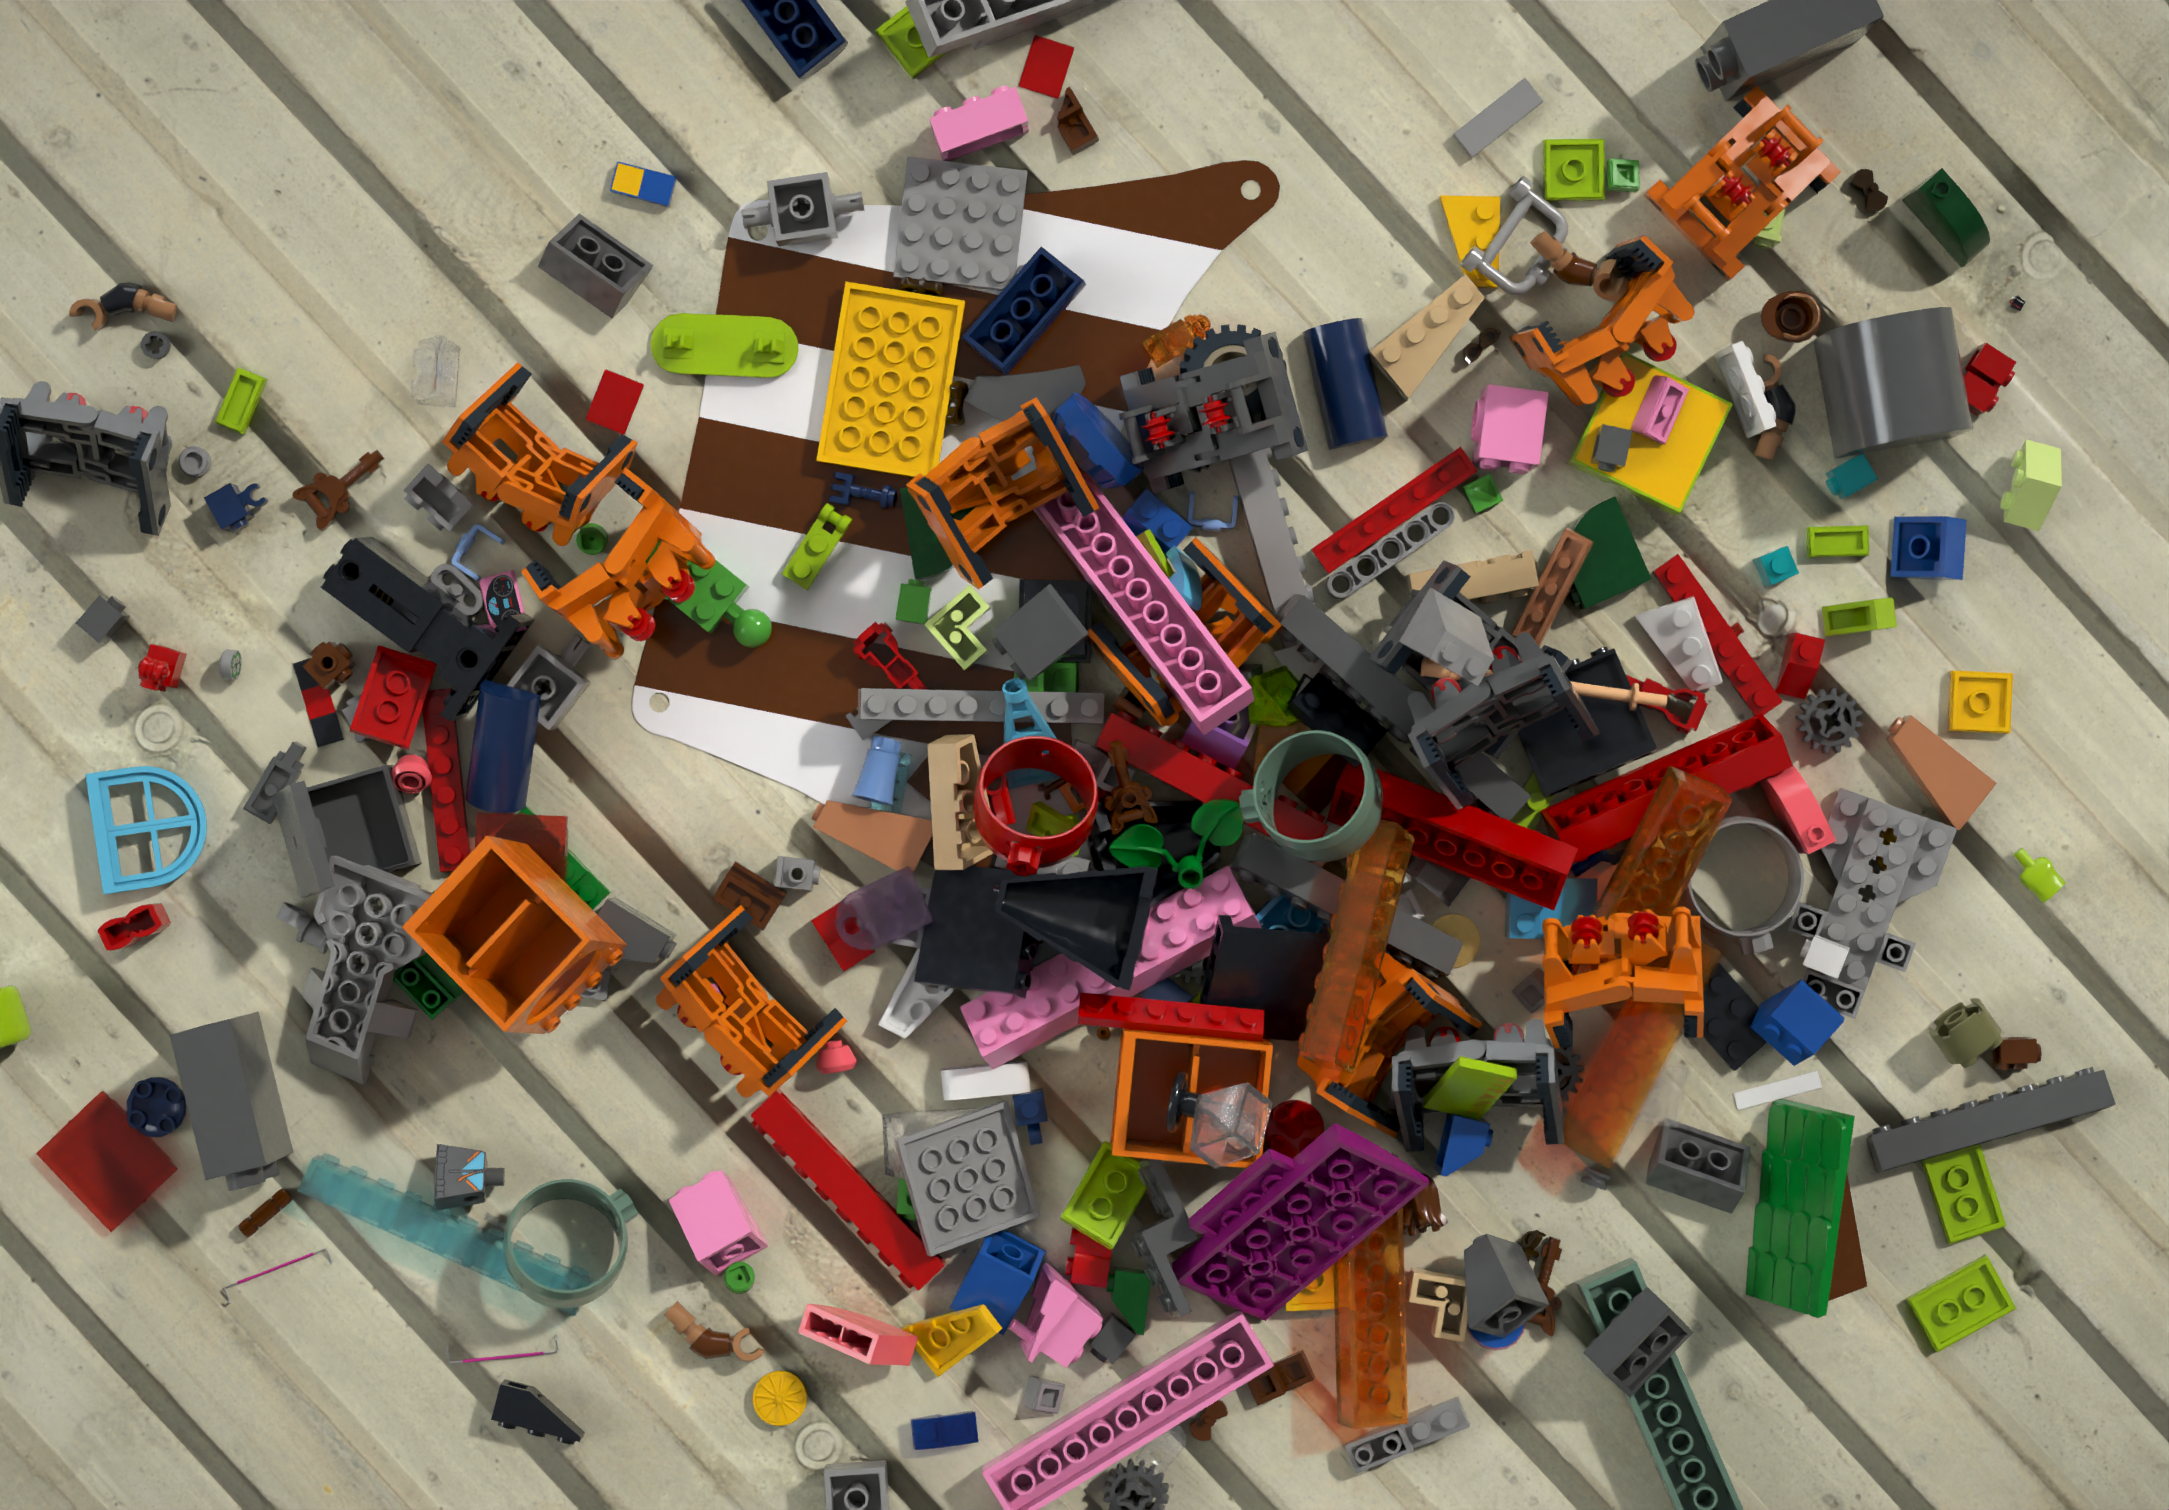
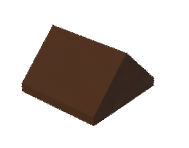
(1316, 780)

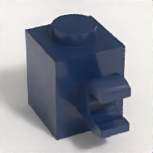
(231, 506)
(1030, 1111)

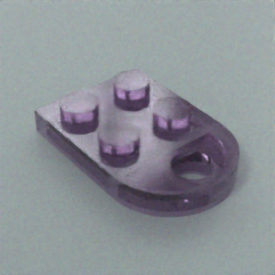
(885, 911)

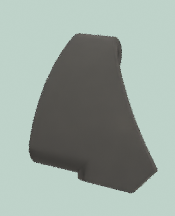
(1004, 394)

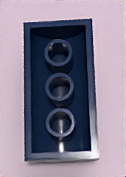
(799, 32)
(1023, 311)
(1345, 383)
(502, 748)

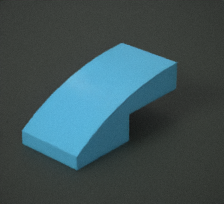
(1186, 577)

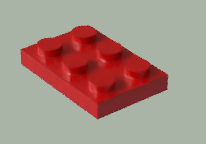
(393, 697)

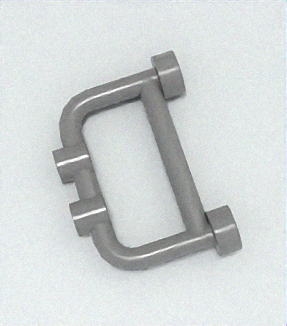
(1537, 272)

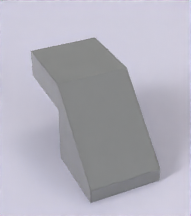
(1100, 763)

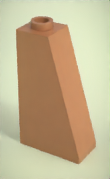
(1942, 773)
(880, 834)

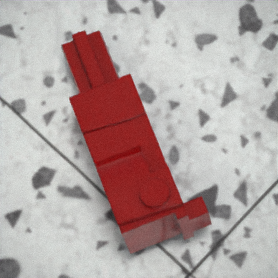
(899, 670)
(1683, 694)

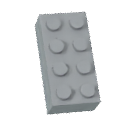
(857, 1486)

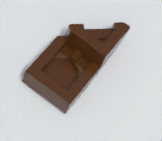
(1074, 124)

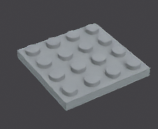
(960, 223)
(967, 1177)

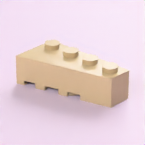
(1423, 339)
(1491, 577)
(953, 779)

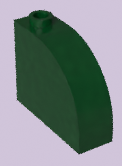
(1949, 216)
(926, 551)
(1613, 560)

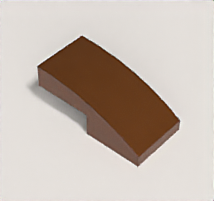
(1283, 1376)

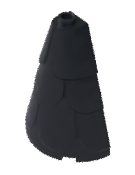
(1085, 915)

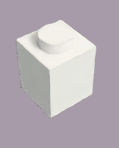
(1824, 955)

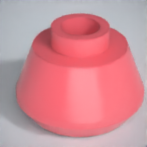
(411, 774)
(835, 1058)

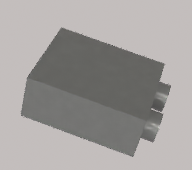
(1780, 39)
(232, 1100)

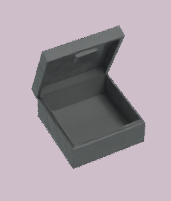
(349, 818)

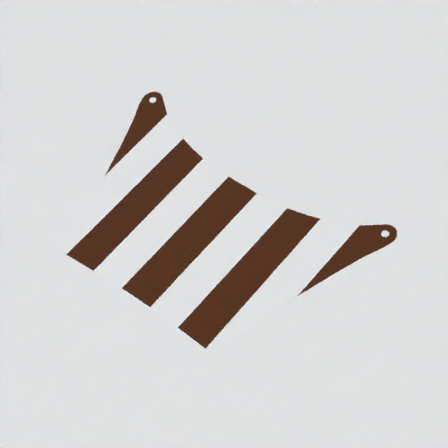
(760, 489)

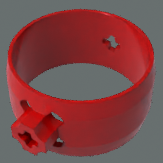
(1063, 760)

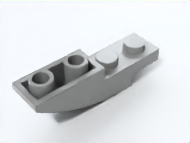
(1398, 1440)

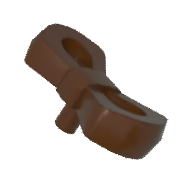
(1201, 1427)

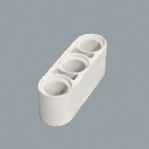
(984, 1081)

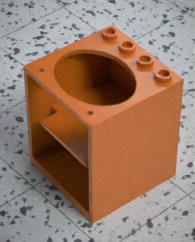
(515, 936)
(1145, 1081)

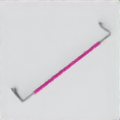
(272, 1269)
(502, 1357)

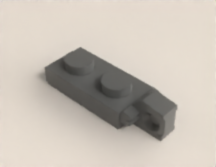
(280, 772)

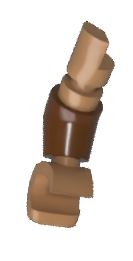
(1580, 271)
(706, 1342)

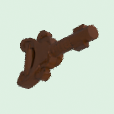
(335, 490)
(1126, 794)
(1551, 1253)

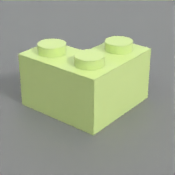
(2033, 484)
(952, 625)

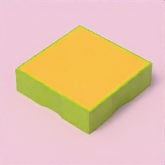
(1652, 470)

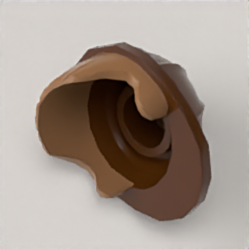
(1791, 316)

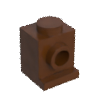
(2016, 1053)

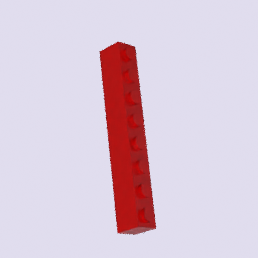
(847, 1188)

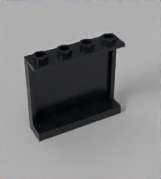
(1559, 753)
(969, 940)
(1266, 973)

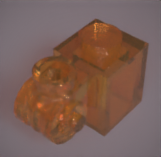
(1176, 338)

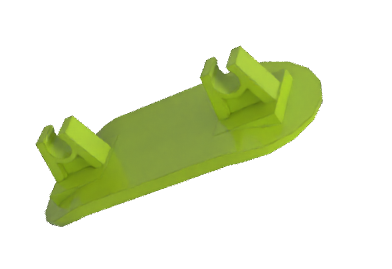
(724, 345)

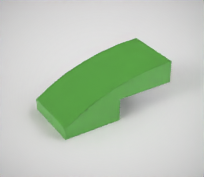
(1057, 678)

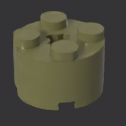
(1966, 1032)

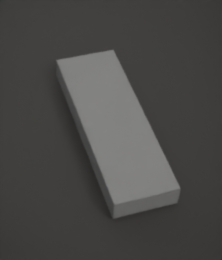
(1498, 118)

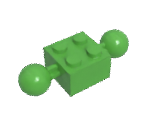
(716, 598)

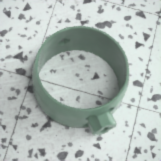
(1258, 802)
(617, 1209)

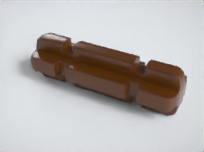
(265, 1212)

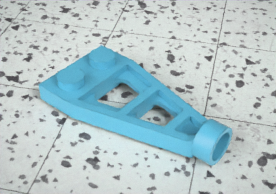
(1019, 705)

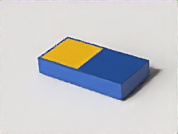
(643, 184)

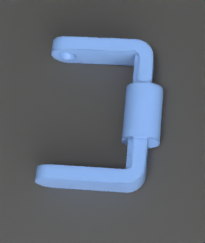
(1212, 524)
(464, 545)

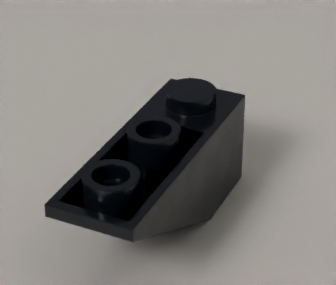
(530, 1409)

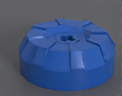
(1095, 442)

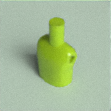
(2039, 875)

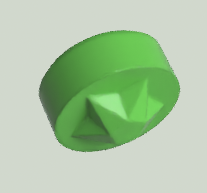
(592, 539)
(739, 1277)

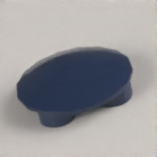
(156, 1107)

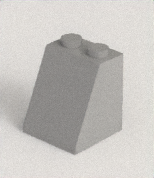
(1449, 637)

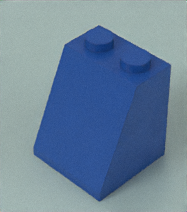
(999, 1276)

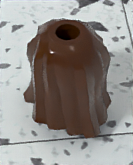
(1423, 1211)

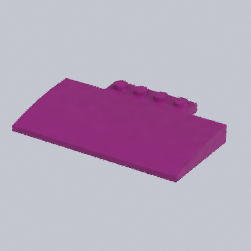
(1293, 1220)

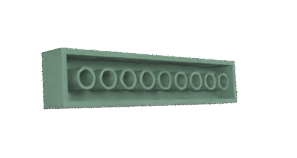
(1664, 1406)

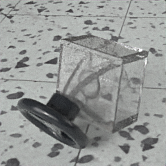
(1226, 1122)

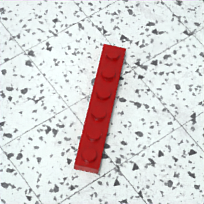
(1394, 510)
(1726, 646)
(446, 782)
(1171, 1017)

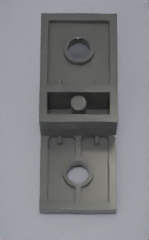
(1163, 1237)

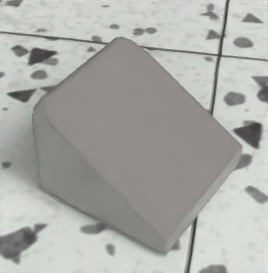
(1531, 991)
(1043, 1395)

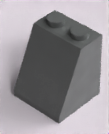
(1039, 634)
(644, 937)
(1500, 1286)

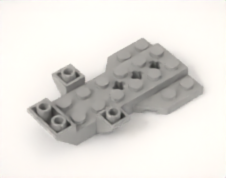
(1912, 868)
(351, 999)

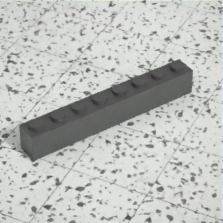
(1318, 891)
(1991, 1120)

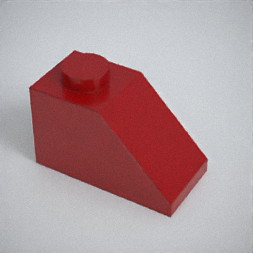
(1799, 665)

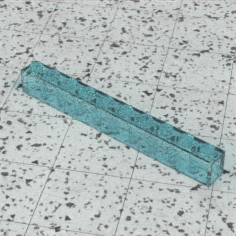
(431, 1228)

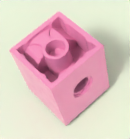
(1508, 428)

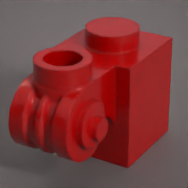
(161, 668)

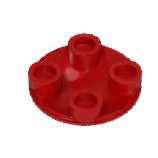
(1293, 1127)

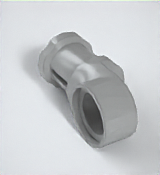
(308, 930)

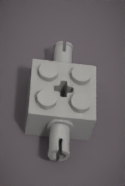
(785, 199)
(565, 681)

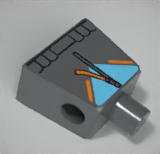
(463, 1177)

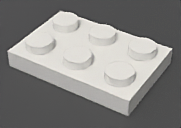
(1745, 389)

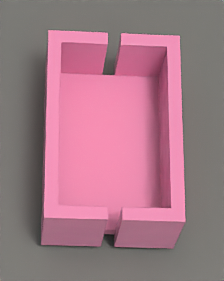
(979, 123)

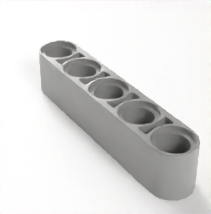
(1400, 540)

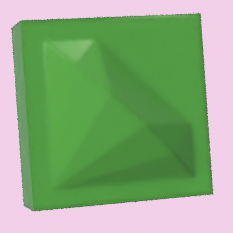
(1623, 175)
(1482, 493)

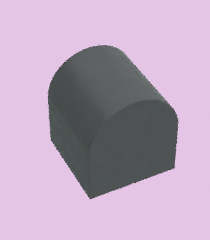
(1893, 382)

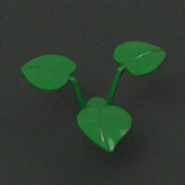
(1216, 821)

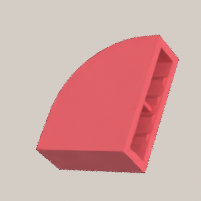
(1798, 811)
(858, 1335)

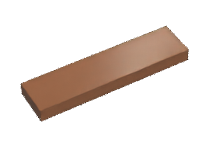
(1553, 585)

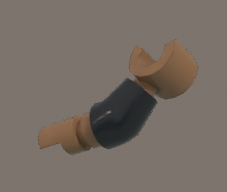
(125, 298)
(1784, 409)

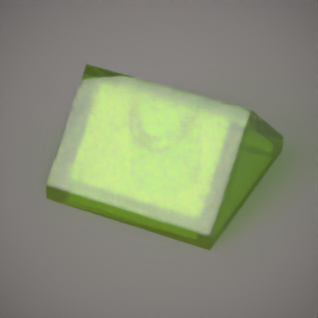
(1271, 694)

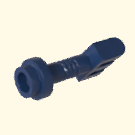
(886, 497)

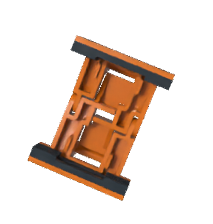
(741, 1028)

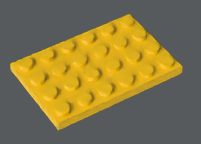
(890, 380)

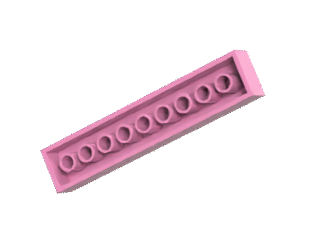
(1148, 608)
(1175, 937)
(1128, 1415)

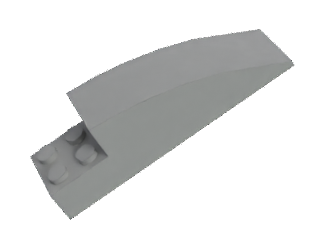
(956, 23)

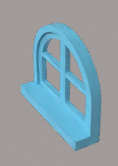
(106, 832)

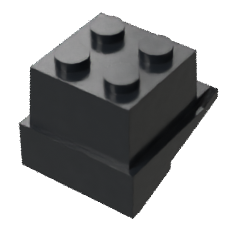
(1077, 597)

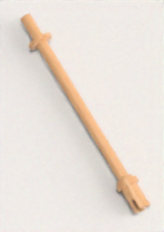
(1632, 696)

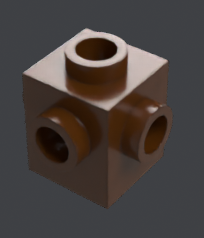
(320, 667)

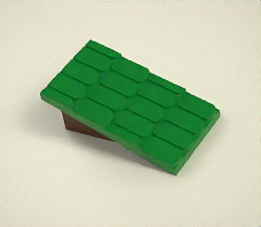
(1805, 1214)

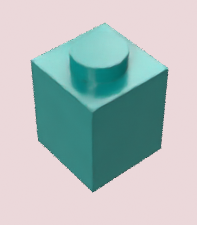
(1850, 476)
(1776, 566)

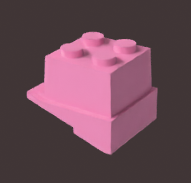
(1058, 1320)

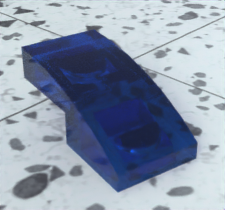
(944, 1430)

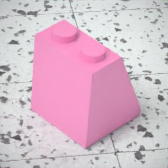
(717, 1222)

